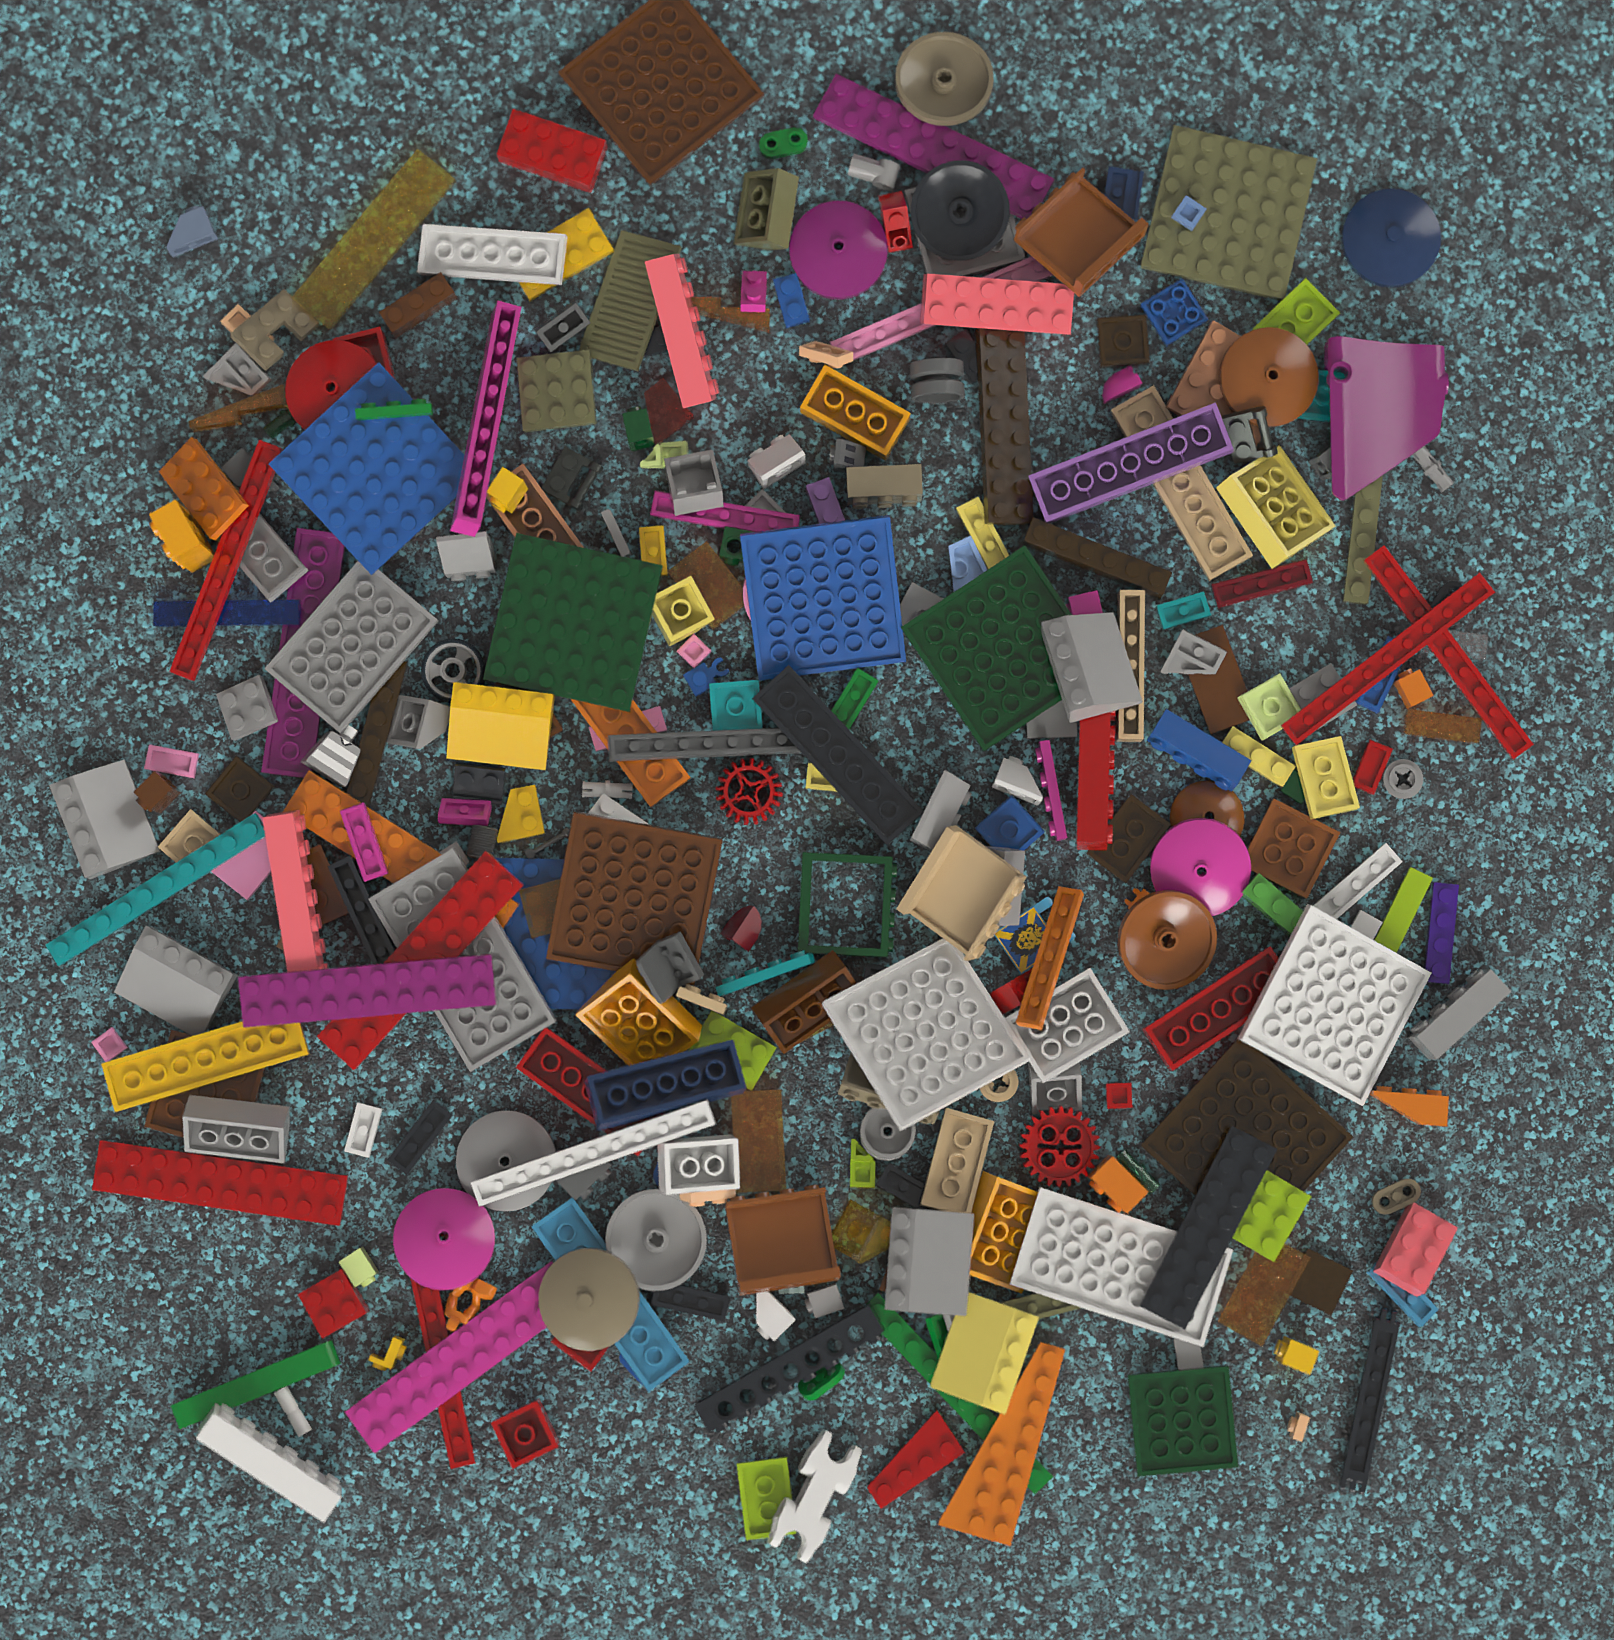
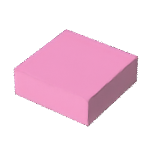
(694, 651)
(109, 1044)

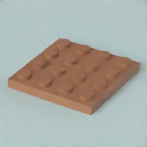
(1200, 380)

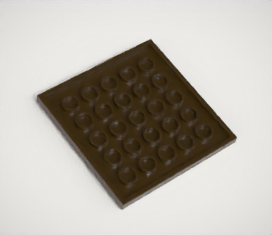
(1258, 1099)

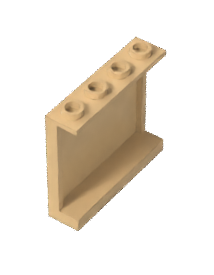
(963, 892)

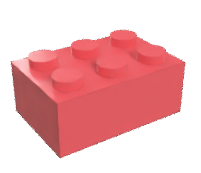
(1415, 1249)

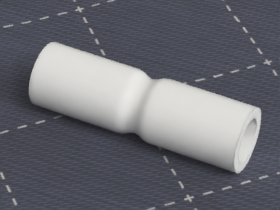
(291, 1408)

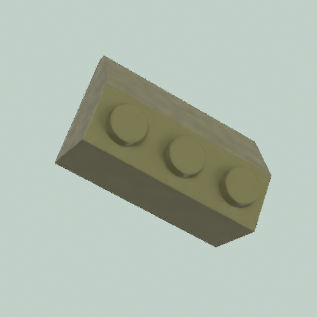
(766, 209)

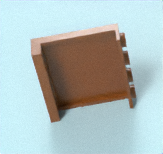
(1078, 233)
(781, 1240)

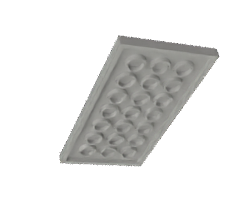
(475, 1031)

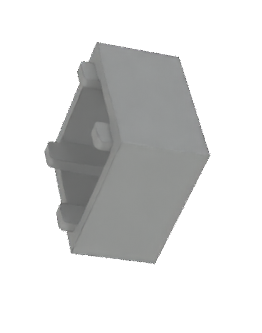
(694, 482)

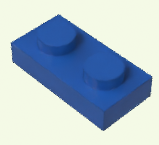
(791, 300)

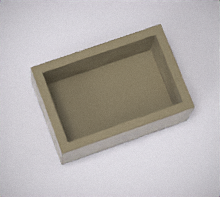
(884, 485)

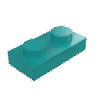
(1183, 610)

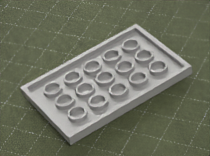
(351, 645)

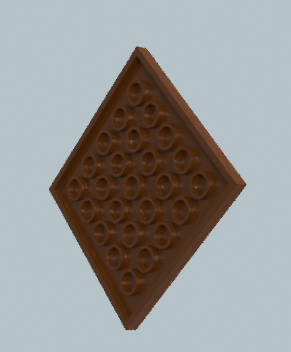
(661, 85)
(628, 889)

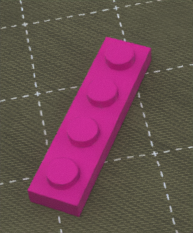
(1049, 780)

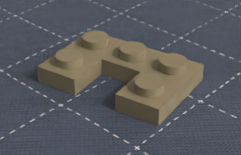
(255, 331)

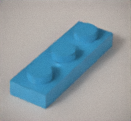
(1417, 1308)

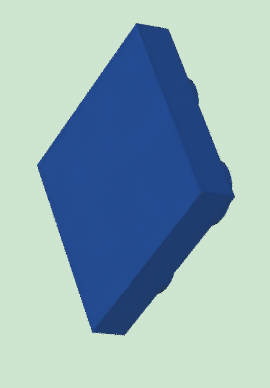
(1174, 312)

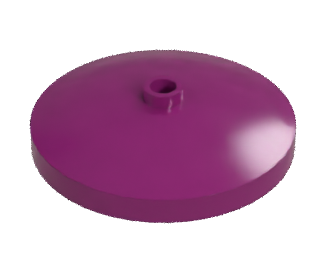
(843, 271)

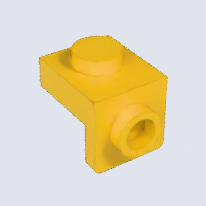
(395, 1351)

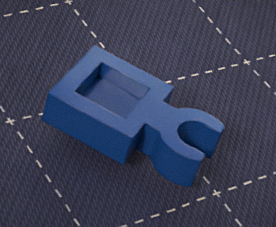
(701, 676)

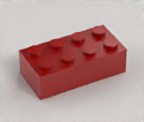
(552, 150)

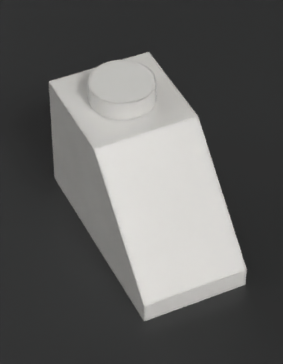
(772, 1316)

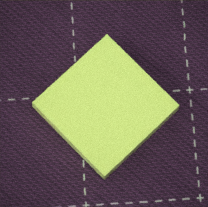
(1269, 706)

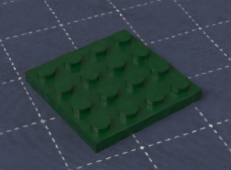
(1182, 1420)

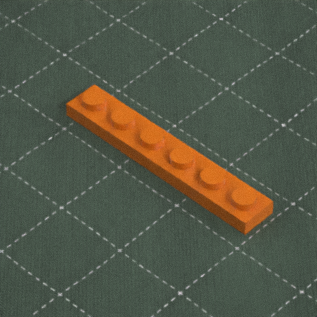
(1049, 958)

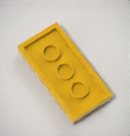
(584, 247)

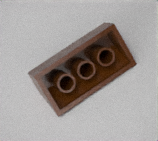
(796, 1007)

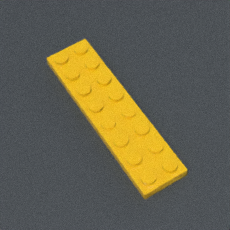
(200, 1061)

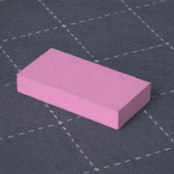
(171, 761)

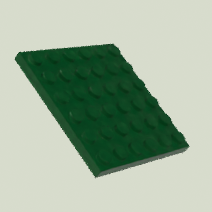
(573, 622)
(990, 647)

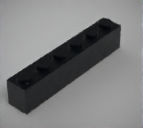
(355, 896)

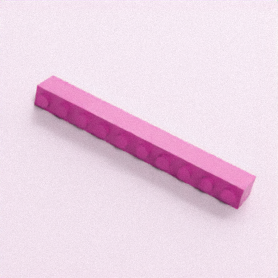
(485, 419)

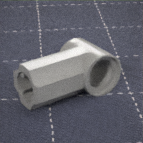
(880, 173)

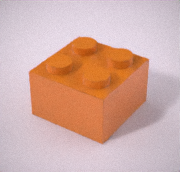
(1117, 1184)

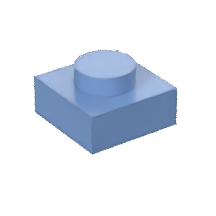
(1188, 213)

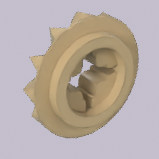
(1002, 1093)

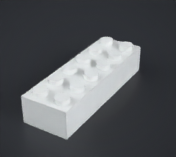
(270, 1462)

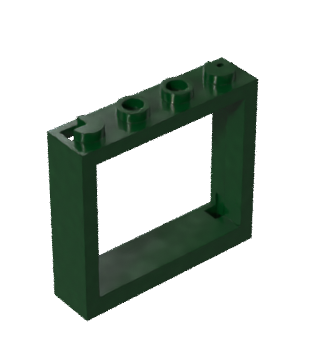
(889, 895)

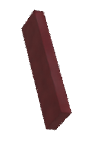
(1261, 583)

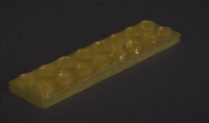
(373, 239)

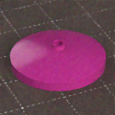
(1206, 845)
(448, 1262)

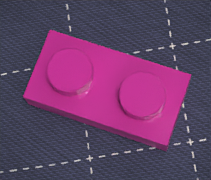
(753, 291)
(464, 812)

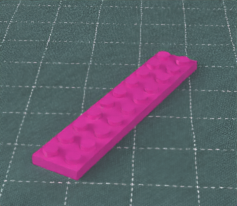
(450, 1365)

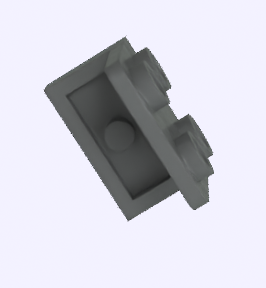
(668, 966)

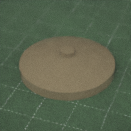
(944, 78)
(589, 1299)

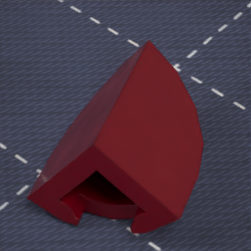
(743, 927)

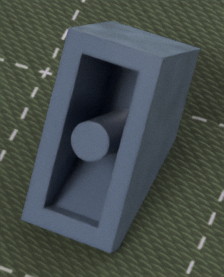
(191, 231)

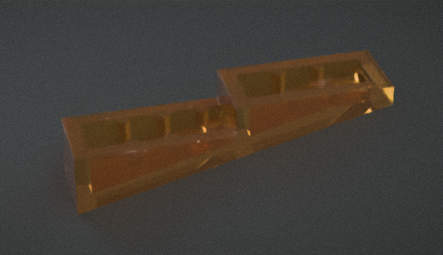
(712, 308)
(231, 415)

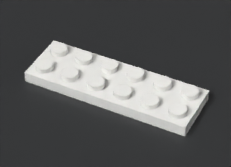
(492, 254)

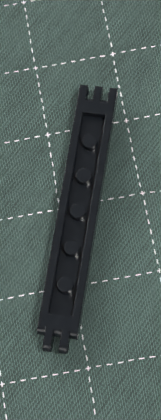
(1370, 1402)

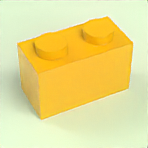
(506, 491)
(1295, 1354)

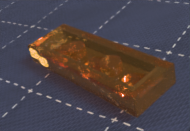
(1442, 726)

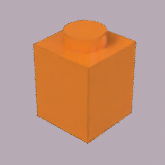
(1412, 688)

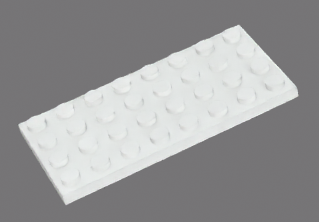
(1104, 1263)

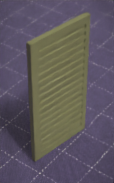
(625, 303)

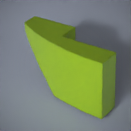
(861, 1167)

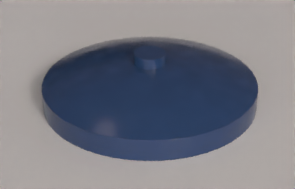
(1391, 238)

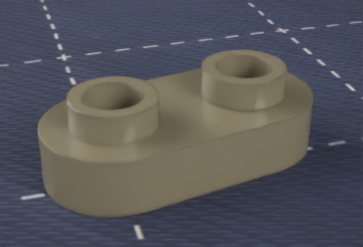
(1395, 1196)

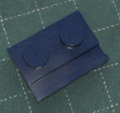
(1124, 189)

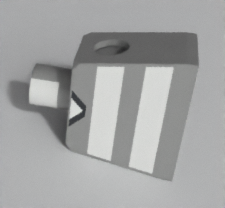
(334, 756)

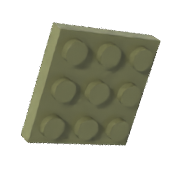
(556, 391)

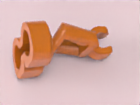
(479, 1290)

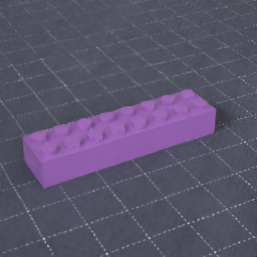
(1131, 463)

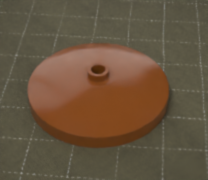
(1246, 378)
(1183, 952)

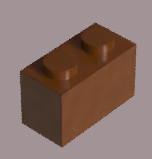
(156, 793)

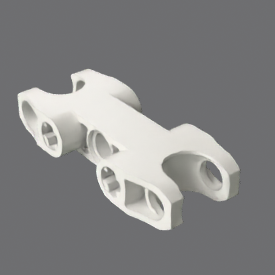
(821, 1481)

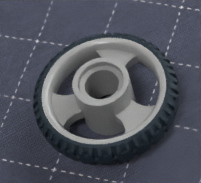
(431, 670)

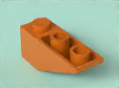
(1419, 1108)

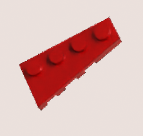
(919, 1458)

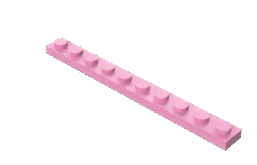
(908, 321)

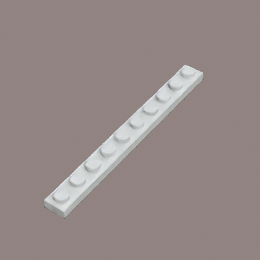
(593, 1152)

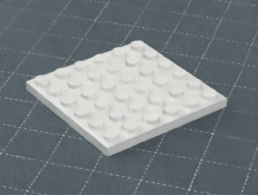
(1334, 1005)
(925, 1032)

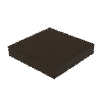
(1123, 341)
(240, 789)
(1322, 1282)

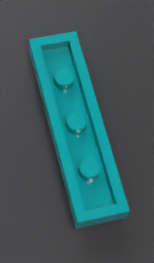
(774, 969)

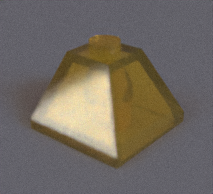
(861, 1233)

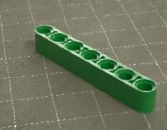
(257, 1383)

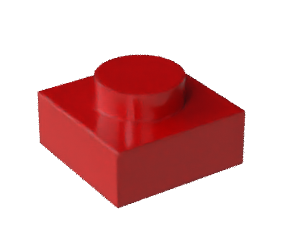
(1118, 1095)

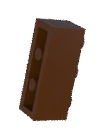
(418, 305)

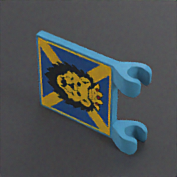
(1023, 940)

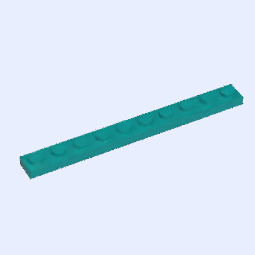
(157, 889)

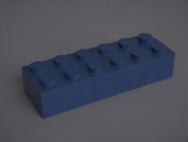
(665, 1084)

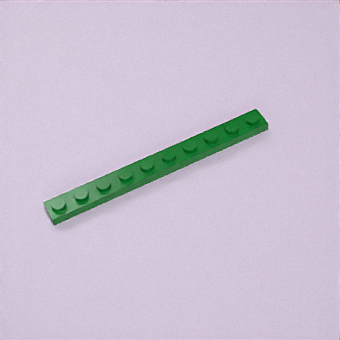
(925, 1362)

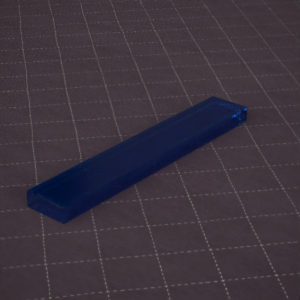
(233, 613)

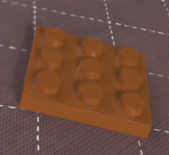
(1290, 848)

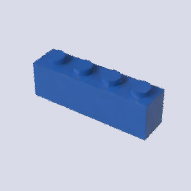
(1198, 750)

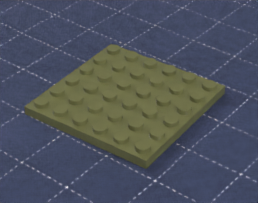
(1251, 215)

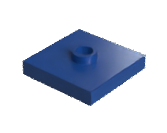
(1009, 826)

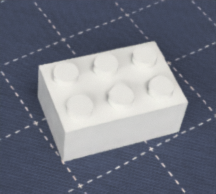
(698, 1164)

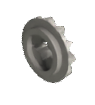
(1414, 779)

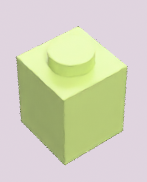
(359, 1268)

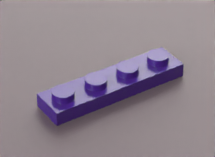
(1441, 932)

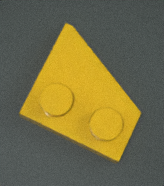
(521, 816)

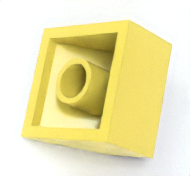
(681, 611)

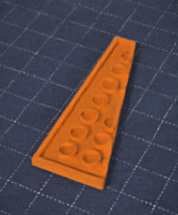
(997, 1479)

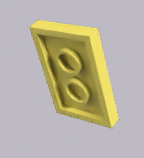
(1325, 777)

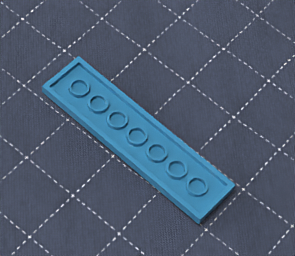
(648, 1344)

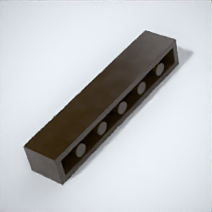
(1097, 558)

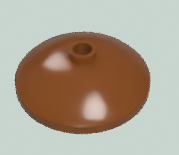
(1208, 797)

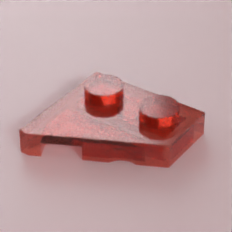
(665, 411)

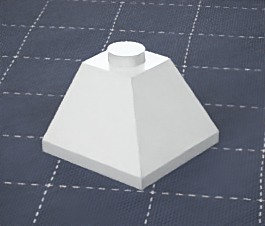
(1017, 780)

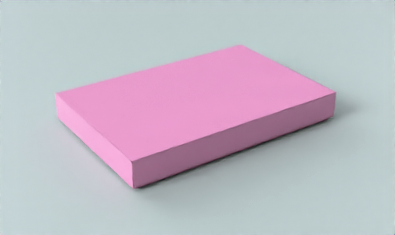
(247, 869)

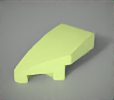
(662, 451)

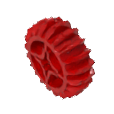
(738, 773)

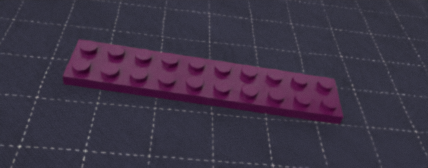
(924, 145)
(298, 724)
(367, 990)

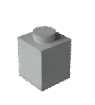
(824, 1301)

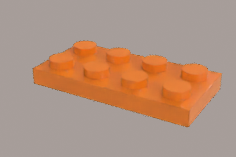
(203, 488)

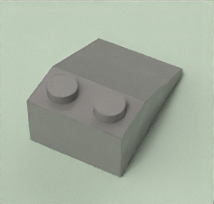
(467, 556)

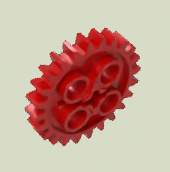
(1058, 1168)

